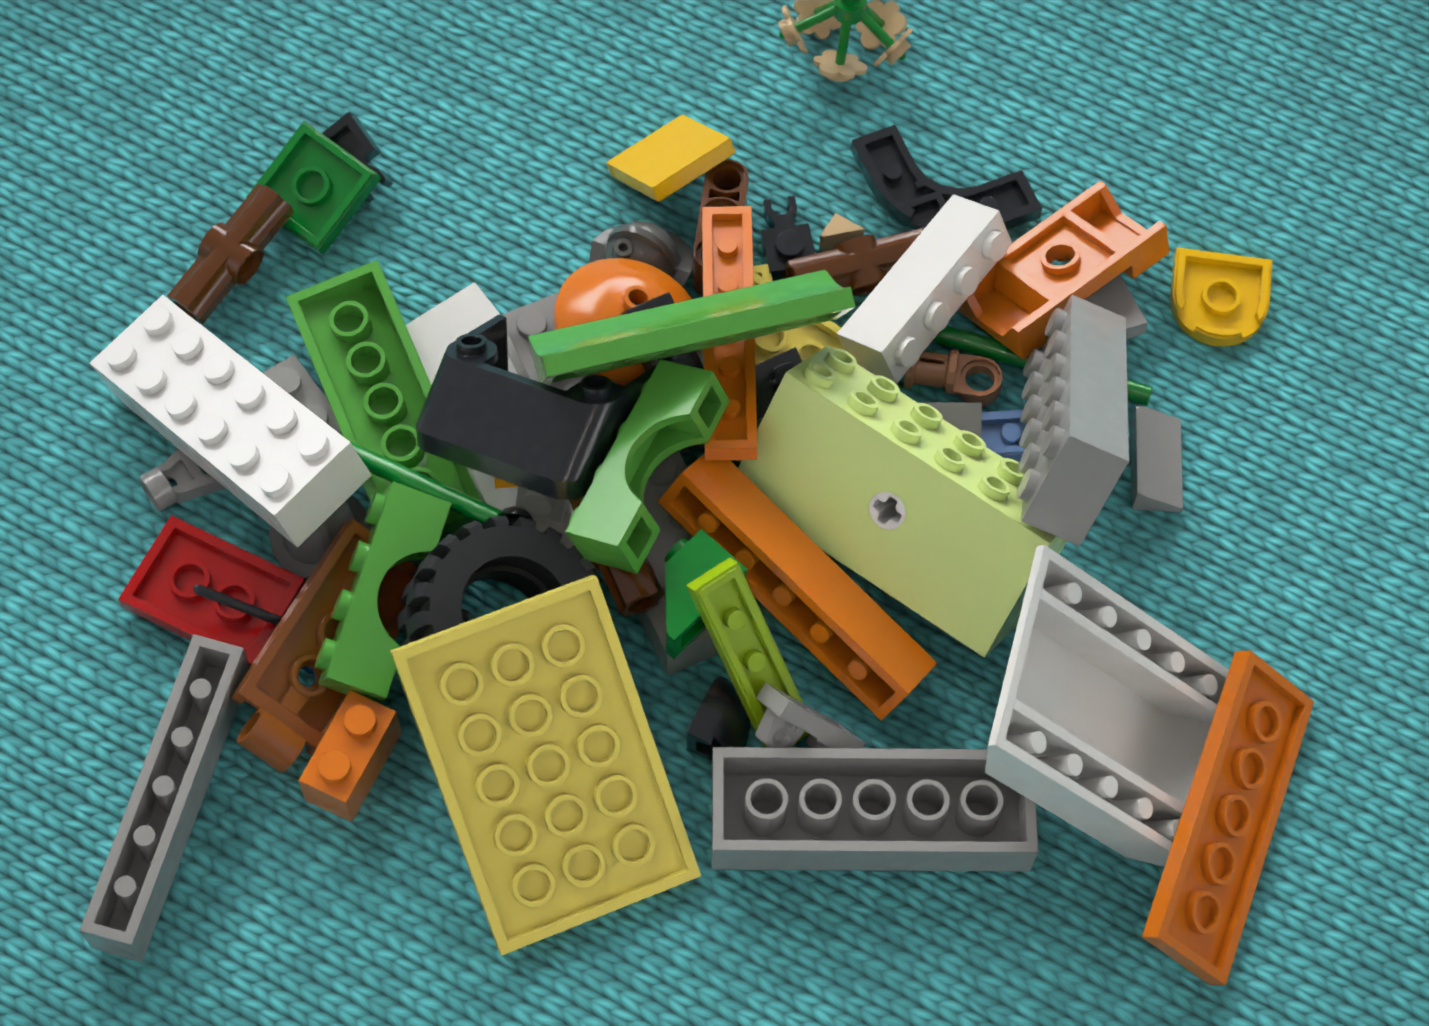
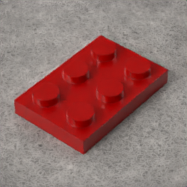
(190, 556)

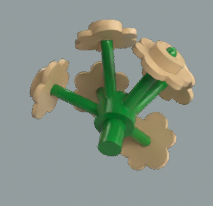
(875, 21)

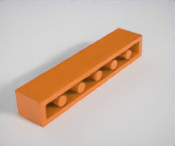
(800, 584)

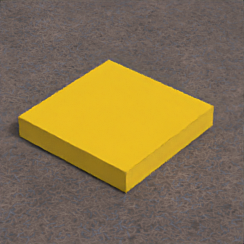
(670, 157)

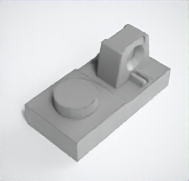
(789, 718)

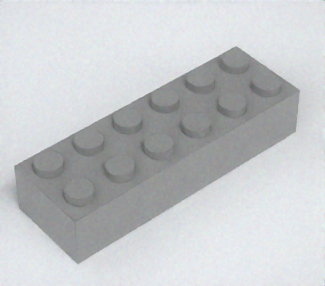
(1074, 420)
(866, 811)

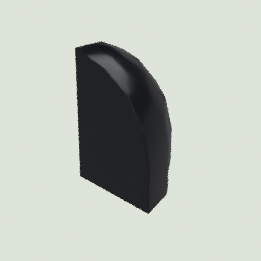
(719, 720)

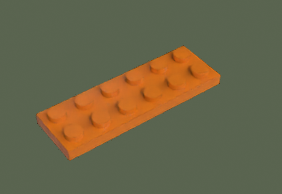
(1228, 819)

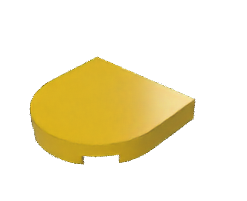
(1219, 295)

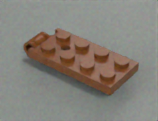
(287, 710)

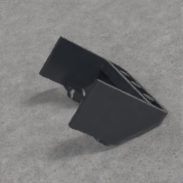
(518, 425)

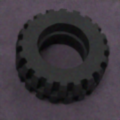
(477, 552)

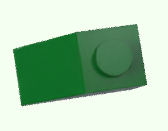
(684, 564)

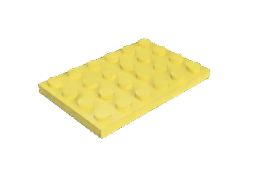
(546, 763)

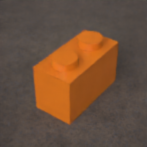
(350, 756)

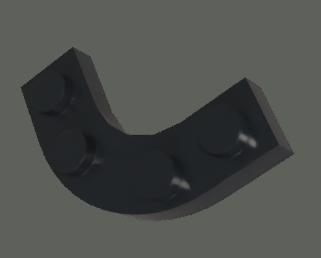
(917, 199)

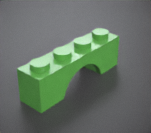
(674, 411)
(403, 531)

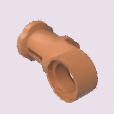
(950, 373)

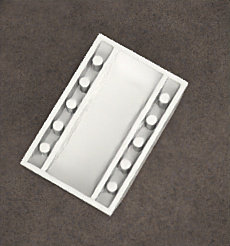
(1101, 711)

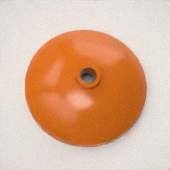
(605, 291)

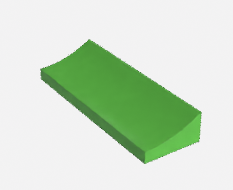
(688, 326)
(373, 375)

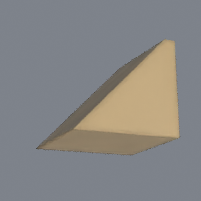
(838, 231)

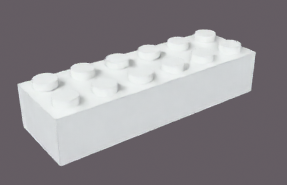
(231, 420)

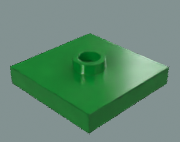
(319, 184)

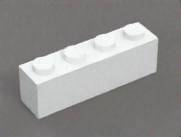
(925, 288)

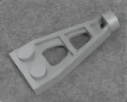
(192, 481)

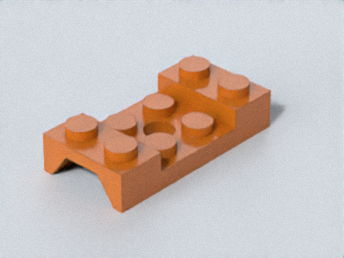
(1026, 288)

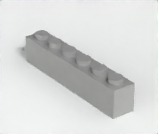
(165, 800)

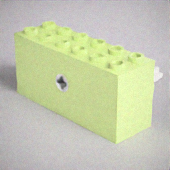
(899, 496)

